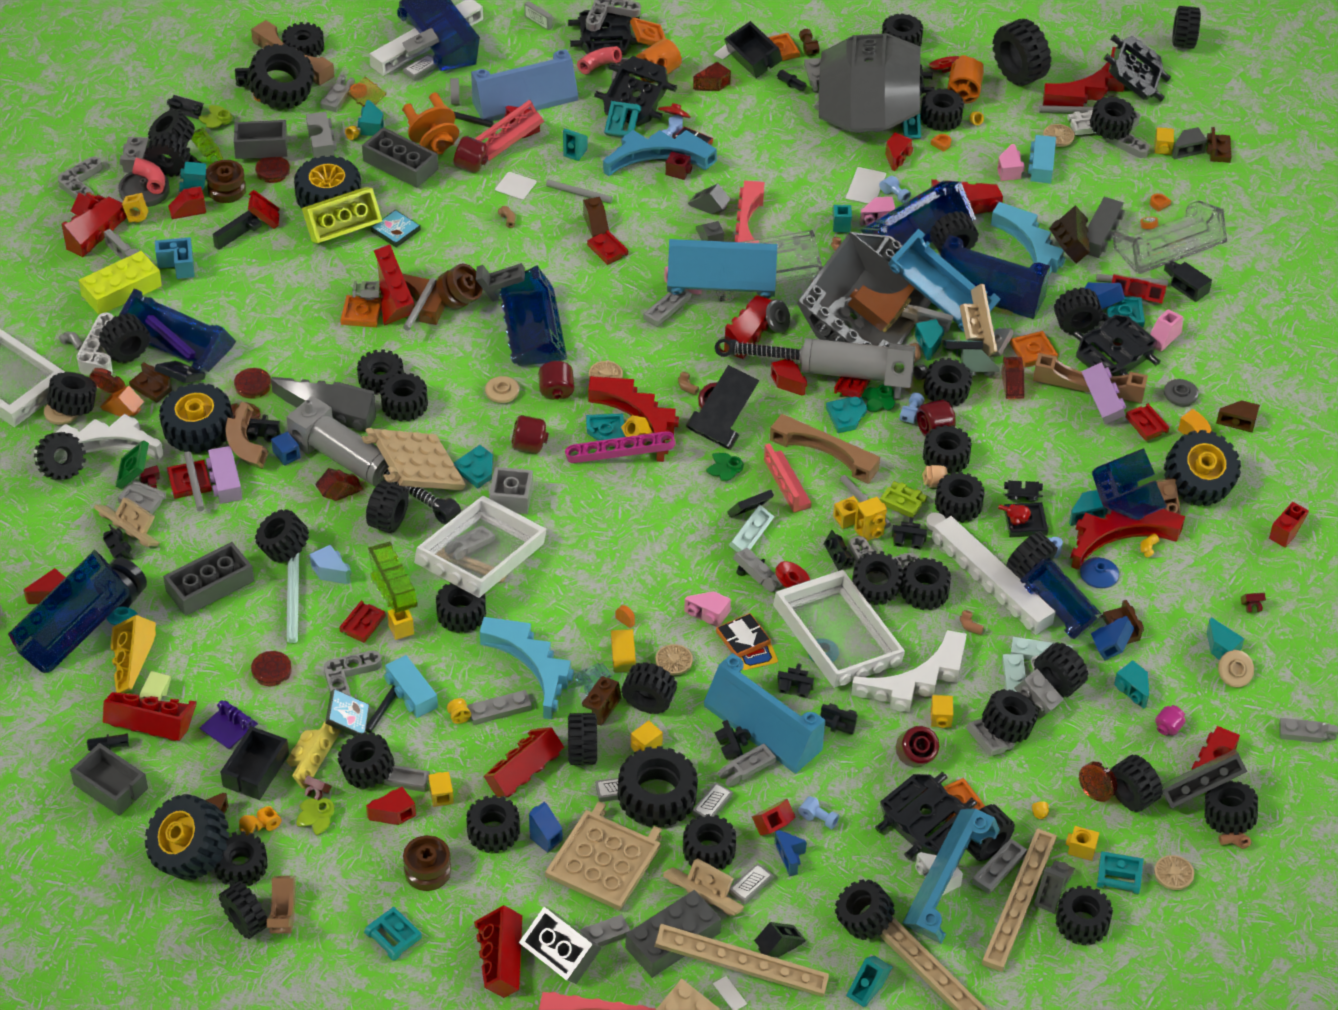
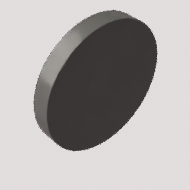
(135, 184)

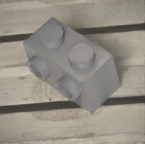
(133, 148)
(1040, 692)

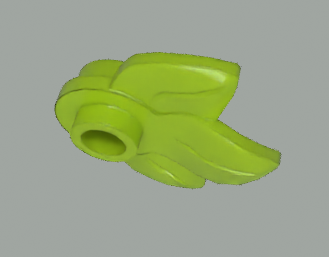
(217, 117)
(314, 816)

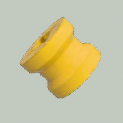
(458, 711)

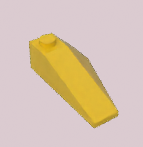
(131, 644)

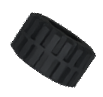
(904, 27)
(1186, 27)
(942, 109)
(1112, 118)
(174, 123)
(956, 225)
(1078, 310)
(124, 338)
(948, 371)
(71, 393)
(404, 397)
(947, 448)
(949, 494)
(387, 506)
(282, 535)
(1030, 553)
(879, 563)
(928, 572)
(459, 617)
(1062, 668)
(649, 688)
(1010, 715)
(582, 738)
(371, 771)
(1136, 783)
(1231, 808)
(493, 810)
(714, 830)
(990, 846)
(874, 919)
(1079, 928)

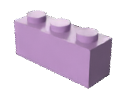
(1104, 393)
(224, 475)

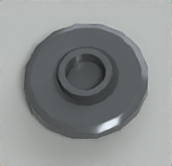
(778, 316)
(1181, 392)

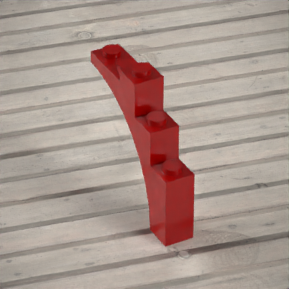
(1079, 91)
(623, 395)
(1096, 531)

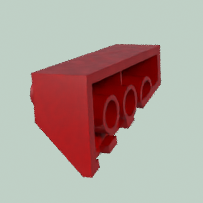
(981, 196)
(88, 229)
(394, 293)
(749, 324)
(149, 715)
(523, 761)
(500, 950)

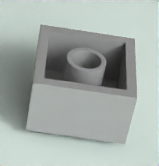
(512, 488)

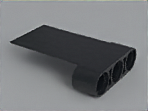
(723, 408)

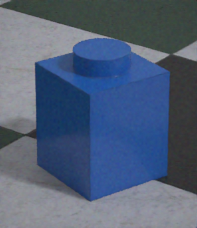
(285, 448)

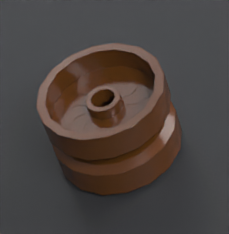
(225, 181)
(458, 286)
(427, 863)

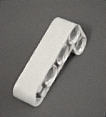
(91, 352)

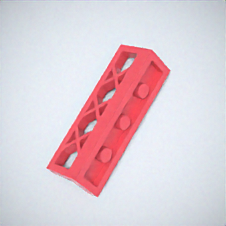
(510, 132)
(786, 479)

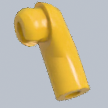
(1147, 544)

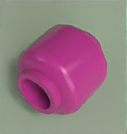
(1170, 720)

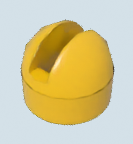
(978, 116)
(352, 132)
(1040, 810)

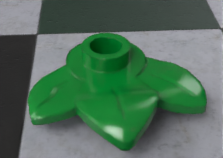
(879, 398)
(725, 466)

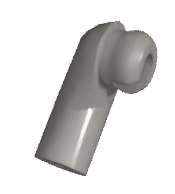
(71, 337)

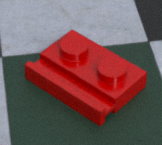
(263, 209)
(607, 247)
(851, 386)
(1147, 422)
(362, 621)

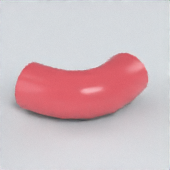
(598, 58)
(152, 173)

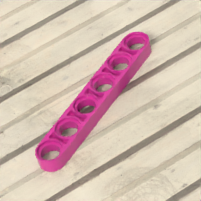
(620, 450)

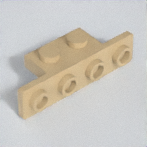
(978, 321)
(132, 519)
(708, 883)

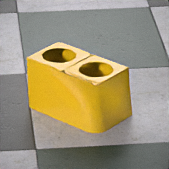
(623, 650)

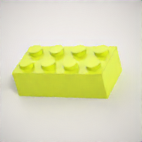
(342, 214)
(114, 284)

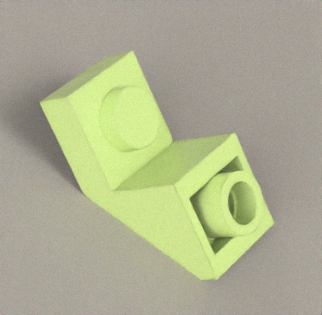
(155, 685)

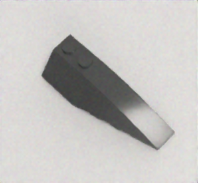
(350, 404)

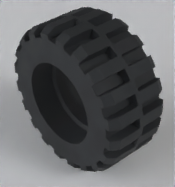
(1022, 52)
(286, 60)
(661, 765)

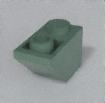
(978, 361)

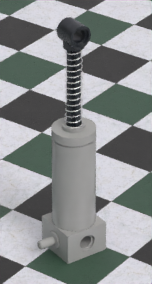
(839, 359)
(316, 429)

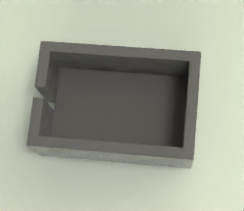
(260, 139)
(109, 779)

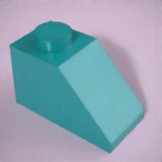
(912, 127)
(574, 144)
(929, 337)
(1087, 503)
(1222, 639)
(869, 980)

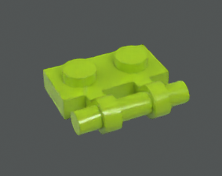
(903, 499)

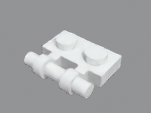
(1080, 122)

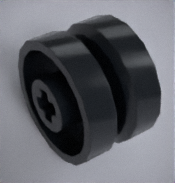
(132, 576)

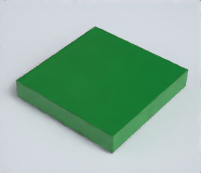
(132, 464)

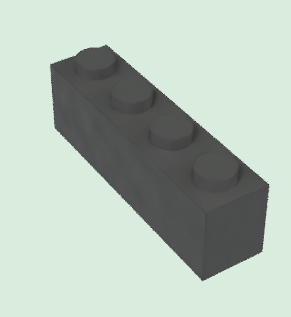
(1103, 224)
(1203, 778)

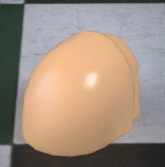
(933, 474)

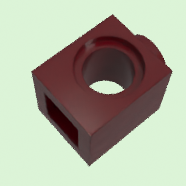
(678, 165)

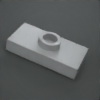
(420, 42)
(1002, 337)

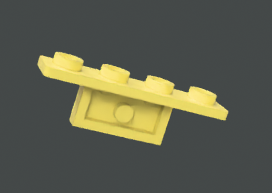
(311, 752)

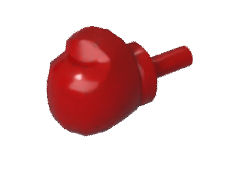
(1018, 513)

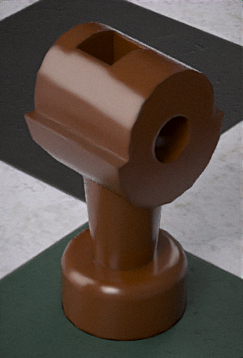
(809, 46)

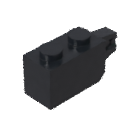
(1188, 280)

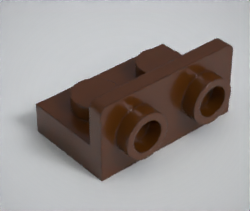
(1219, 147)
(151, 383)
(1129, 611)
(603, 698)

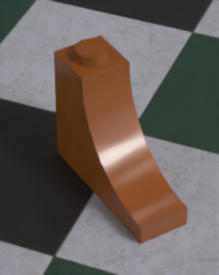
(433, 306)
(876, 306)

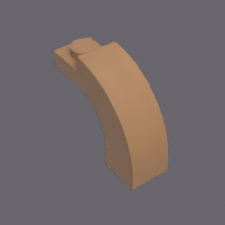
(237, 437)
(282, 904)

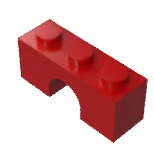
(1141, 288)
(1218, 744)

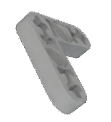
(628, 8)
(1137, 147)
(70, 180)
(876, 576)
(340, 674)

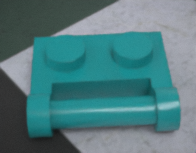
(617, 117)
(1120, 866)
(398, 928)

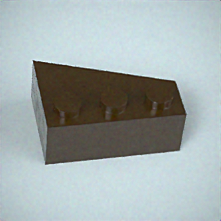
(1072, 234)

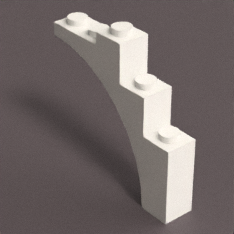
(122, 435)
(921, 681)

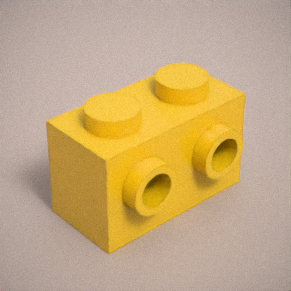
(870, 518)

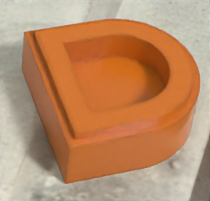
(941, 142)
(1159, 201)
(625, 616)

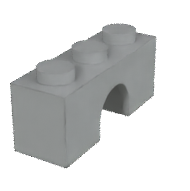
(321, 134)

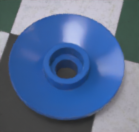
(1099, 572)

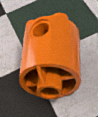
(664, 54)
(966, 78)

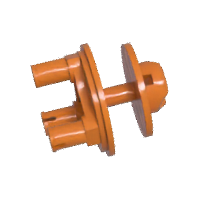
(433, 127)

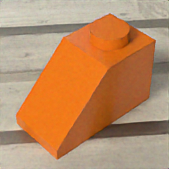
(123, 402)

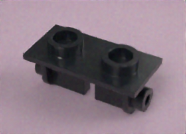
(187, 106)
(1015, 489)
(114, 539)
(837, 551)

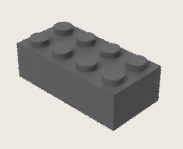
(400, 157)
(208, 578)
(687, 914)

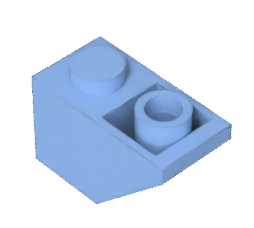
(329, 565)

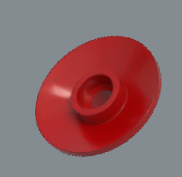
(943, 63)
(674, 109)
(791, 574)

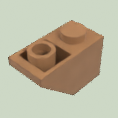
(1170, 495)

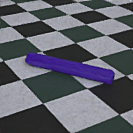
(170, 337)

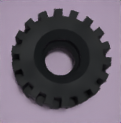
(305, 38)
(170, 146)
(376, 363)
(46, 459)
(246, 847)
(243, 910)

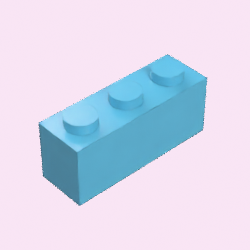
(1042, 158)
(411, 686)

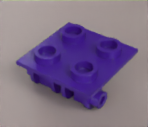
(227, 724)

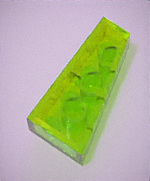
(391, 578)

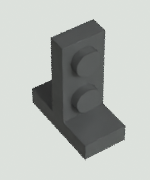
(494, 281)
(1052, 885)

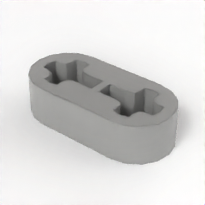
(454, 83)

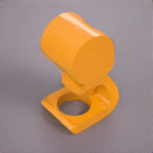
(266, 818)

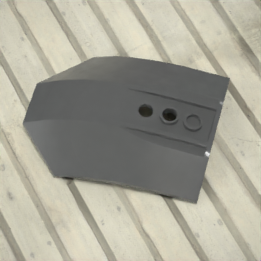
(871, 93)
(857, 262)

